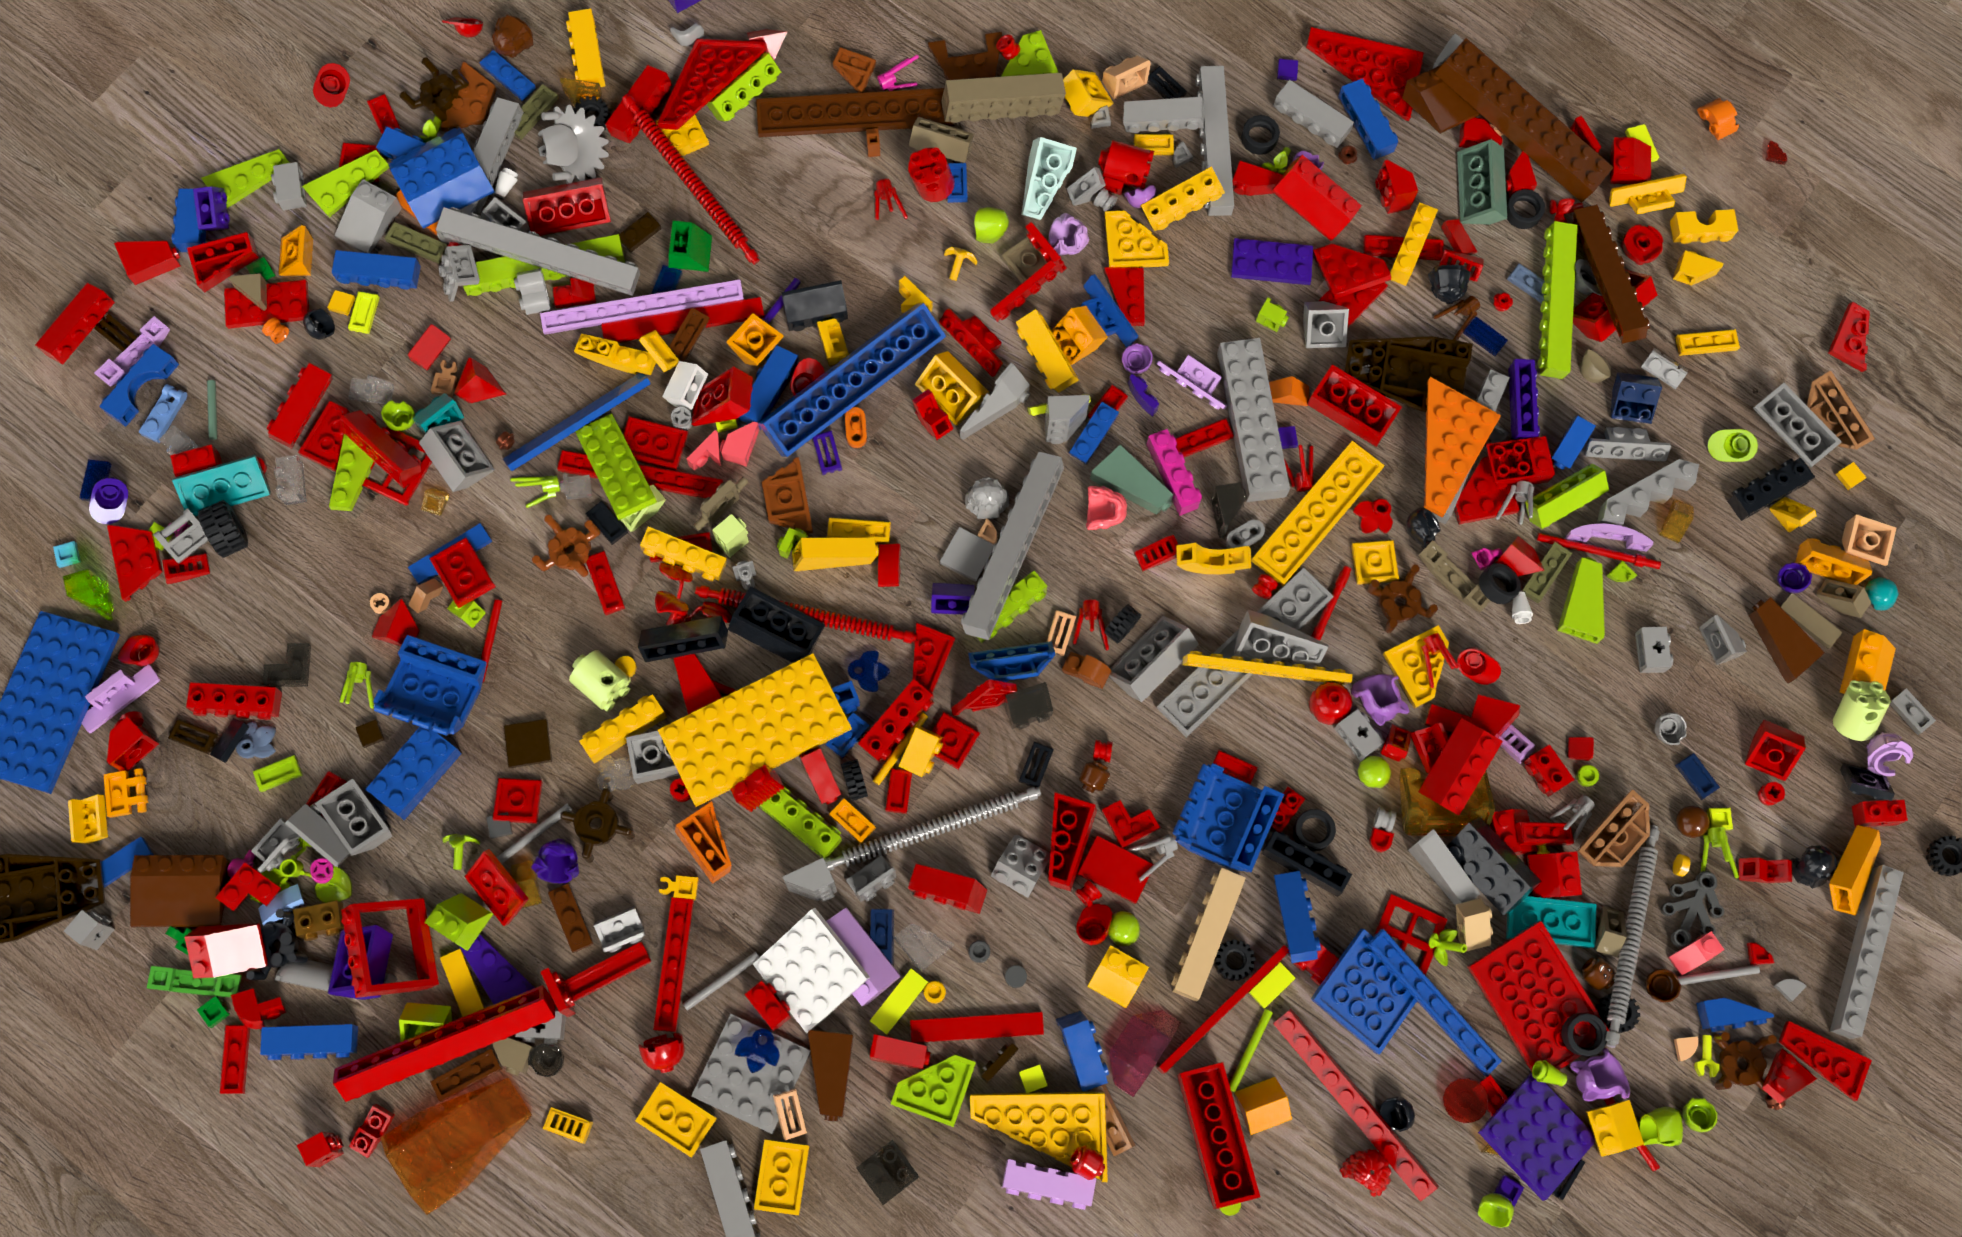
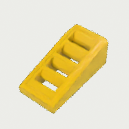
(585, 1130)

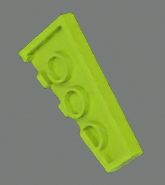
(245, 177)
(336, 187)
(350, 475)

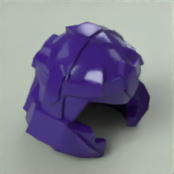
(556, 862)

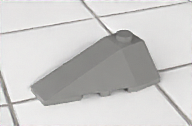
(1274, 641)

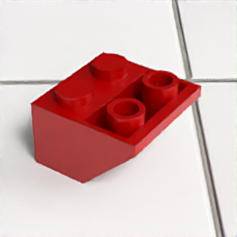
(1396, 187)

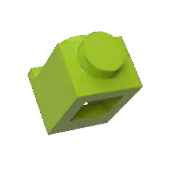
(1272, 316)

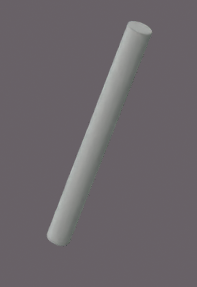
(533, 834)
(1721, 974)
(721, 981)

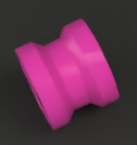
(319, 867)

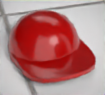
(466, 26)
(805, 373)
(139, 650)
(1478, 666)
(1094, 924)

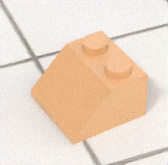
(1126, 76)
(1868, 539)

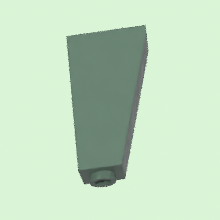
(1132, 480)

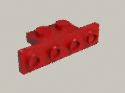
(974, 339)

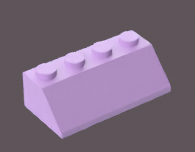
(868, 955)

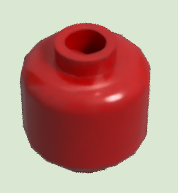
(1087, 1162)

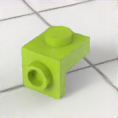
(786, 543)
(469, 613)

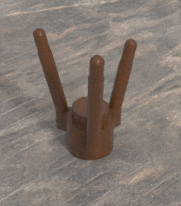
(1467, 308)

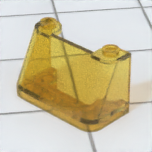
(1423, 815)

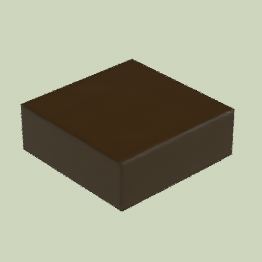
(369, 733)

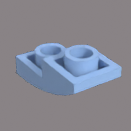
(286, 899)

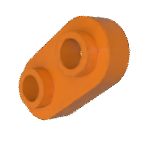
(855, 428)

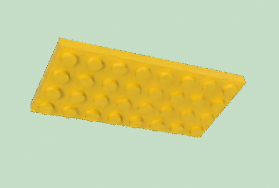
(753, 728)

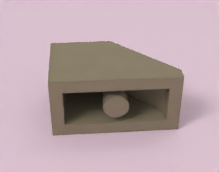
(1844, 597)
(1610, 932)
(513, 1055)

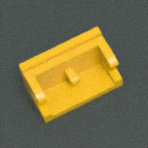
(832, 341)

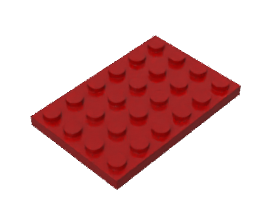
(1534, 996)

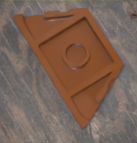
(472, 102)
(787, 498)

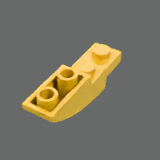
(614, 356)

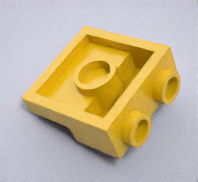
(688, 137)

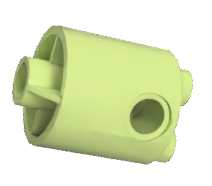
(599, 679)
(1861, 710)

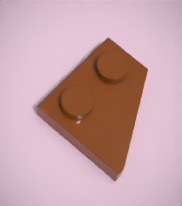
(854, 68)

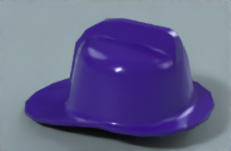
(108, 500)

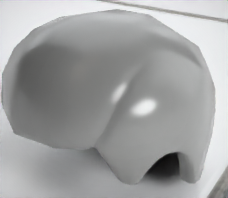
(1670, 728)

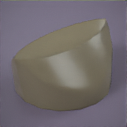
(1595, 367)

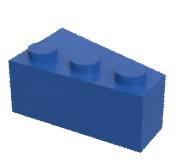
(1083, 1050)

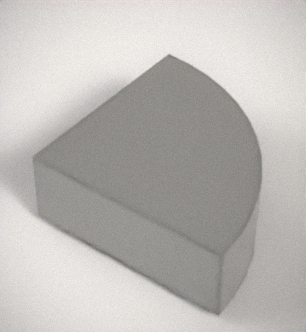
(1101, 118)
(1181, 155)
(1790, 988)

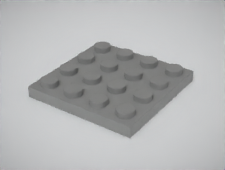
(747, 1095)

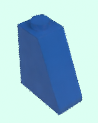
(1572, 442)

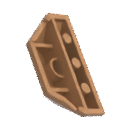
(1837, 411)
(1618, 833)

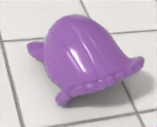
(1380, 697)
(1601, 1077)

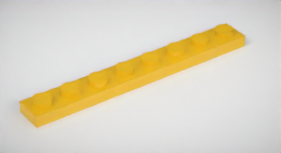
(1257, 666)

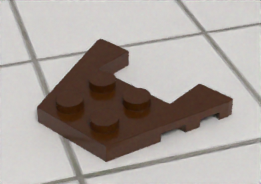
(968, 66)

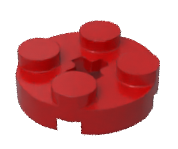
(1642, 254)

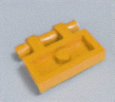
(118, 795)

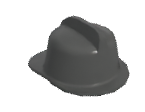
(1584, 278)

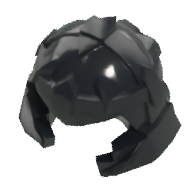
(1449, 282)
(1815, 866)

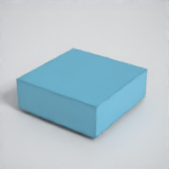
(66, 554)

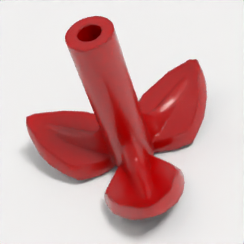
(1564, 206)

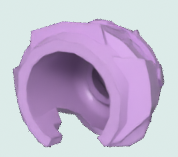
(1068, 235)
(1886, 748)

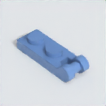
(163, 413)

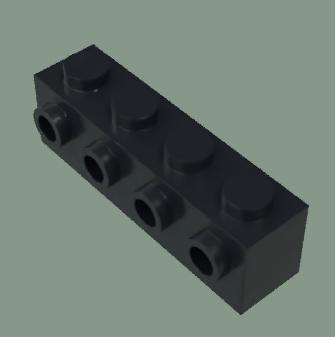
(1770, 489)
(683, 639)
(1311, 865)

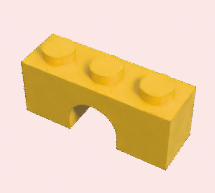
(1688, 229)

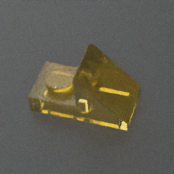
(577, 89)
(528, 882)

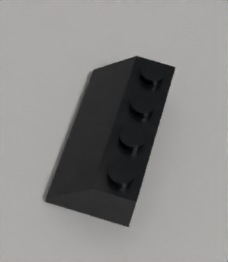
(775, 626)

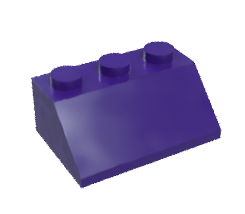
(377, 949)

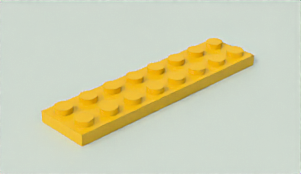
(1317, 513)

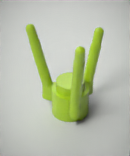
(549, 484)
(356, 673)
(1718, 838)

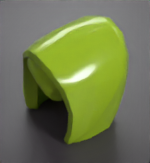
(990, 224)
(1662, 1127)

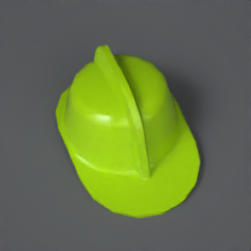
(1732, 445)

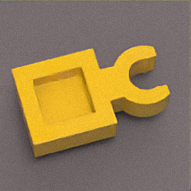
(684, 887)

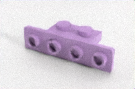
(1198, 377)
(116, 694)

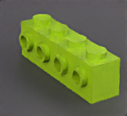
(744, 88)
(1568, 495)
(1021, 596)
(802, 824)

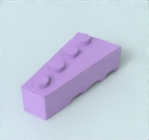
(1048, 1183)

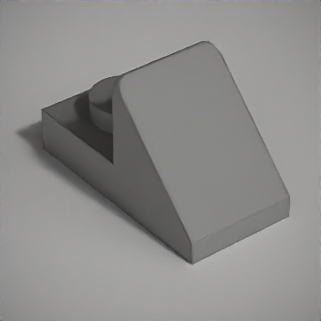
(1086, 187)

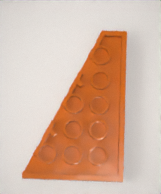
(1453, 441)

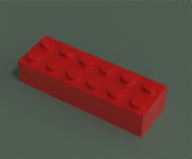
(1218, 1136)

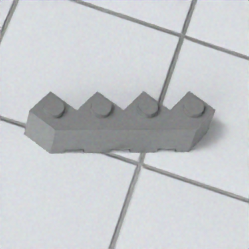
(1655, 488)

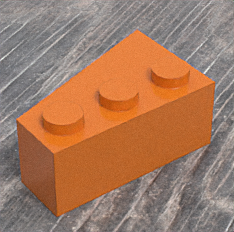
(705, 842)

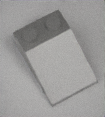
(367, 217)

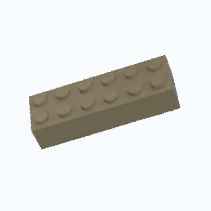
(1003, 97)

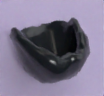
(1422, 526)

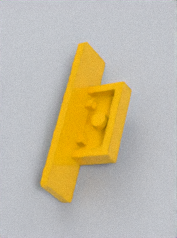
(1649, 195)

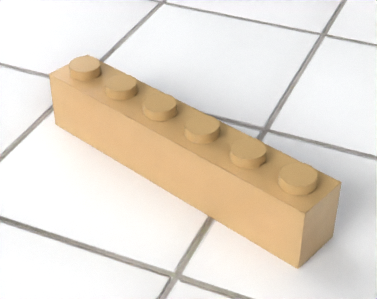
(1208, 935)

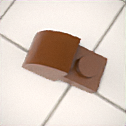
(1087, 668)

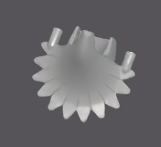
(572, 144)

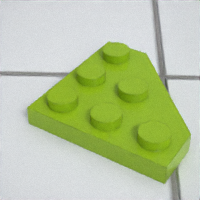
(1032, 58)
(936, 1090)

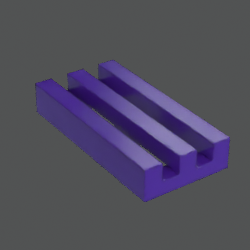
(831, 468)

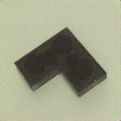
(294, 672)

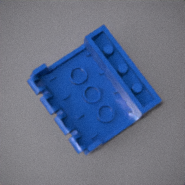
(440, 176)
(432, 687)
(1226, 819)

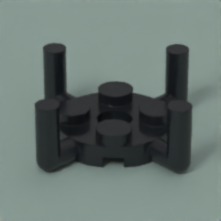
(288, 949)

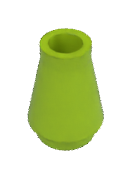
(1547, 1073)

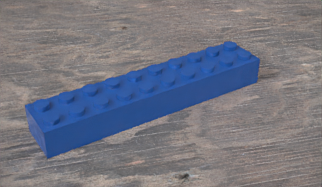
(852, 379)

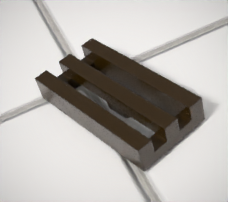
(105, 324)
(209, 743)

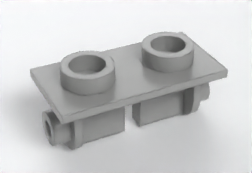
(745, 571)

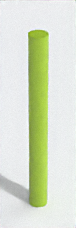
(1252, 1045)

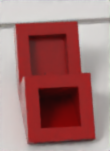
(1765, 871)

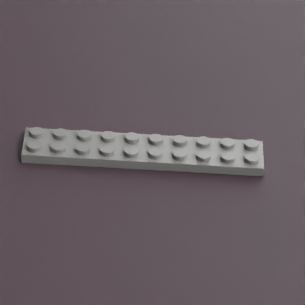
(1209, 688)

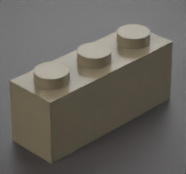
(951, 141)

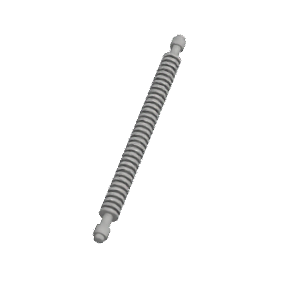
(1030, 794)
(1634, 930)

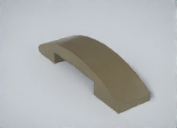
(1453, 578)

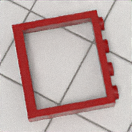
(420, 940)

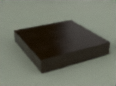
(527, 743)

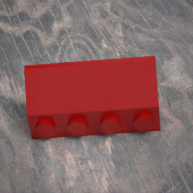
(1316, 197)
(566, 206)
(1593, 316)
(1354, 405)
(381, 447)
(1460, 766)

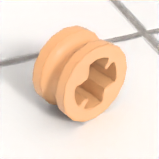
(379, 597)

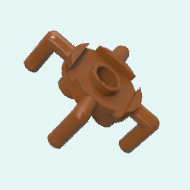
(564, 539)

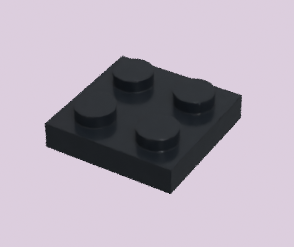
(1863, 781)

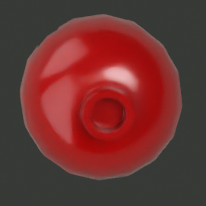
(1330, 703)
(662, 1052)

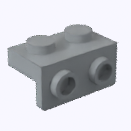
(620, 930)

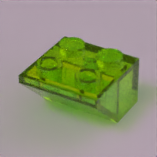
(89, 592)

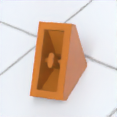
(1289, 391)

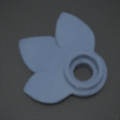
(258, 740)

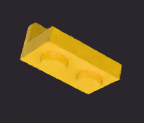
(88, 819)

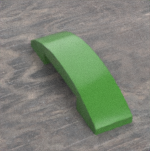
(183, 982)

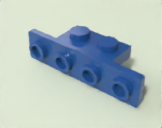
(1107, 312)

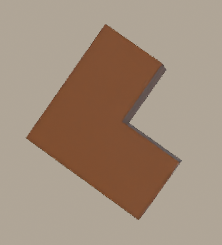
(873, 142)

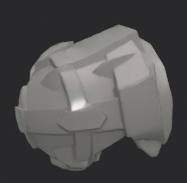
(987, 498)

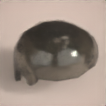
(546, 1059)

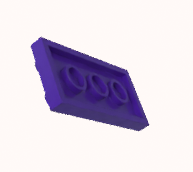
(1272, 261)

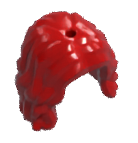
(1359, 1167)

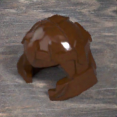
(512, 36)

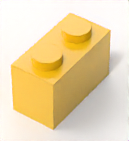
(920, 751)

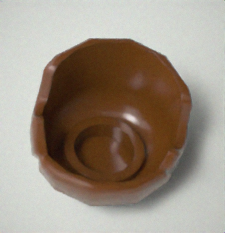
(1692, 821)
(1663, 985)

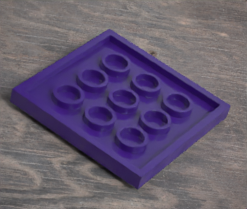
(1538, 1136)

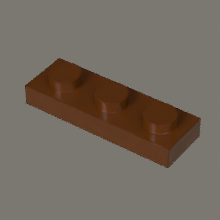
(688, 334)
(570, 918)
(466, 1075)

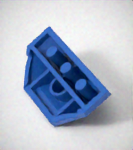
(1013, 662)

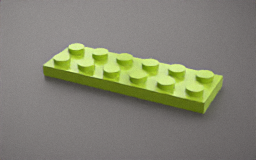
(615, 466)

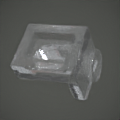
(576, 486)

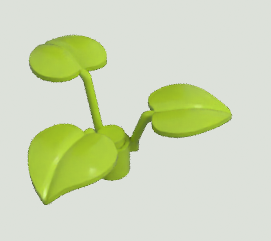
(336, 889)

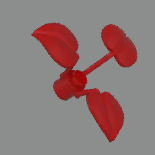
(670, 603)

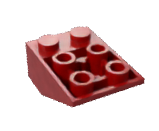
(1521, 461)

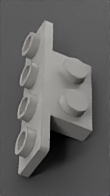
(1627, 444)

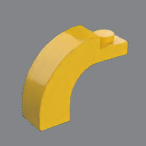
(1211, 561)

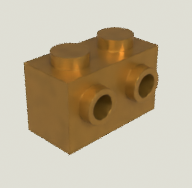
(318, 920)

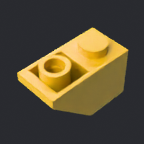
(1695, 268)

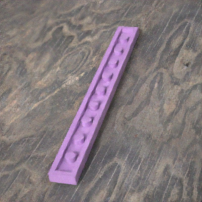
(640, 306)

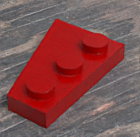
(1128, 291)

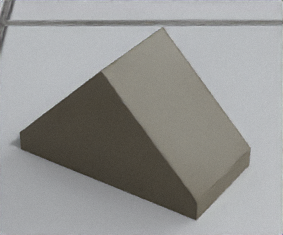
(253, 287)

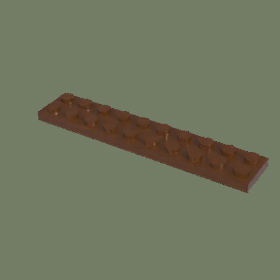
(848, 112)

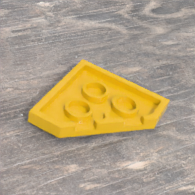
(1132, 243)
(1409, 665)

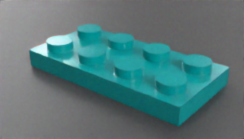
(231, 482)
(1566, 921)

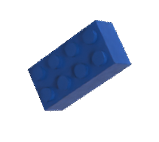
(413, 771)

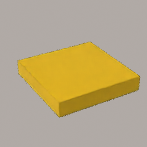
(1375, 561)

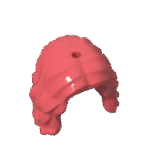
(1104, 508)

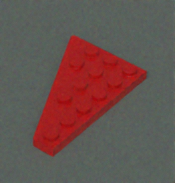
(1379, 64)
(705, 74)

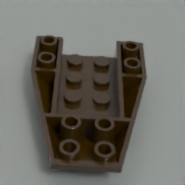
(1404, 365)
(45, 892)

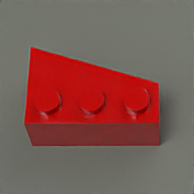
(221, 259)
(947, 888)

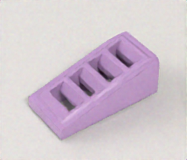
(1523, 741)

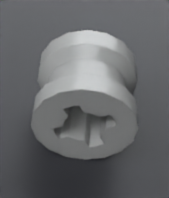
(1105, 200)
(679, 415)
(1384, 819)

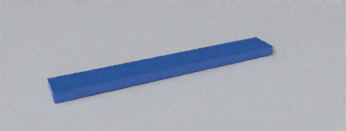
(576, 421)
(1434, 1002)

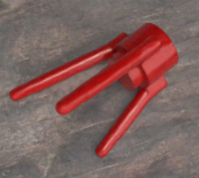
(885, 191)
(1303, 479)
(1091, 612)
(1435, 645)

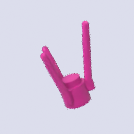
(888, 78)

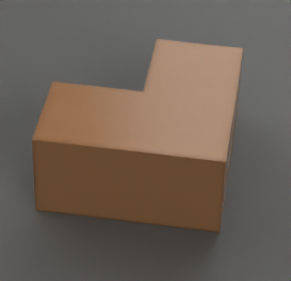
(424, 593)

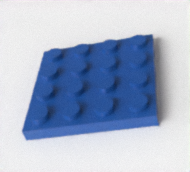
(1364, 995)

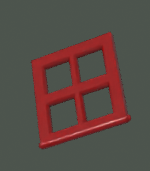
(409, 491)
(1406, 937)

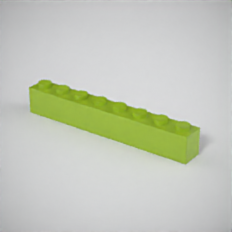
(501, 272)
(1558, 300)

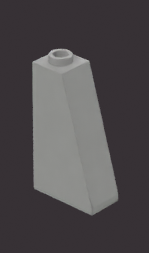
(1444, 868)

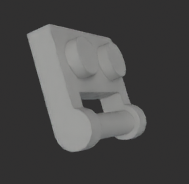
(186, 542)

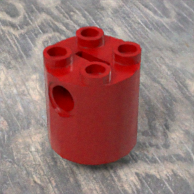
(1126, 163)
(931, 174)

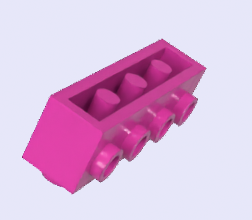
(1173, 471)

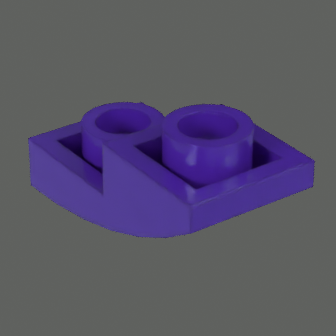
(1138, 389)

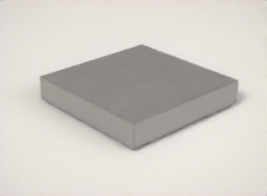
(967, 554)

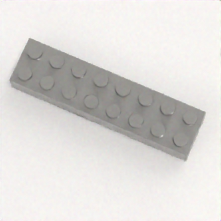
(1253, 420)

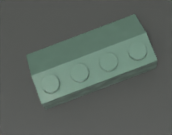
(1482, 184)

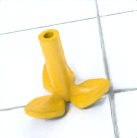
(960, 255)

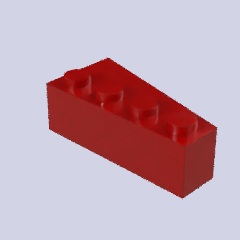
(1069, 837)

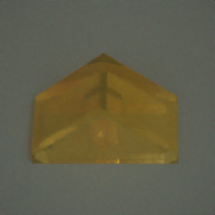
(1677, 521)

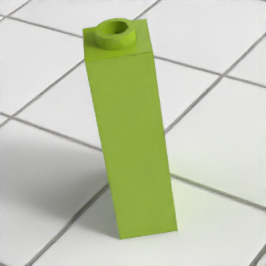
(1584, 603)

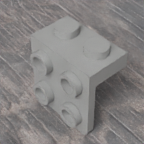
(275, 845)
(1021, 865)

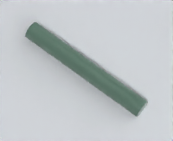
(212, 411)

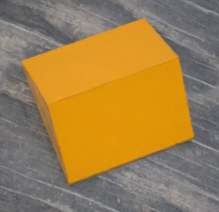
(296, 253)
(754, 340)
(1263, 1105)

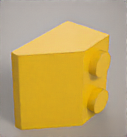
(1085, 93)
(1118, 976)
(1614, 1128)

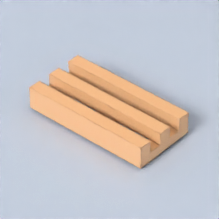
(1065, 616)
(777, 1099)

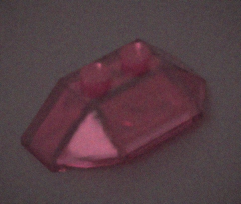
(1140, 1048)

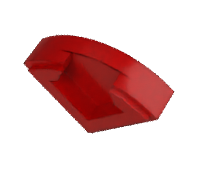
(1758, 955)

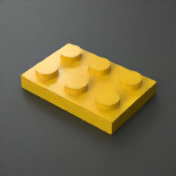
(676, 1119)
(781, 1177)

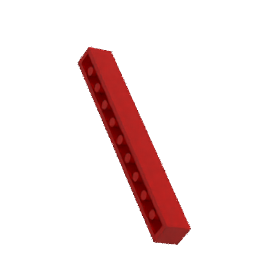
(444, 1043)

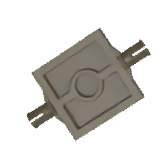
(720, 502)

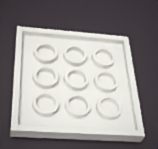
(811, 970)

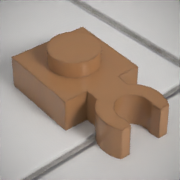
(445, 381)

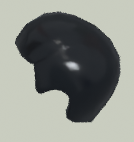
(318, 324)
(1398, 1113)

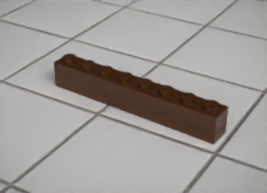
(1610, 274)

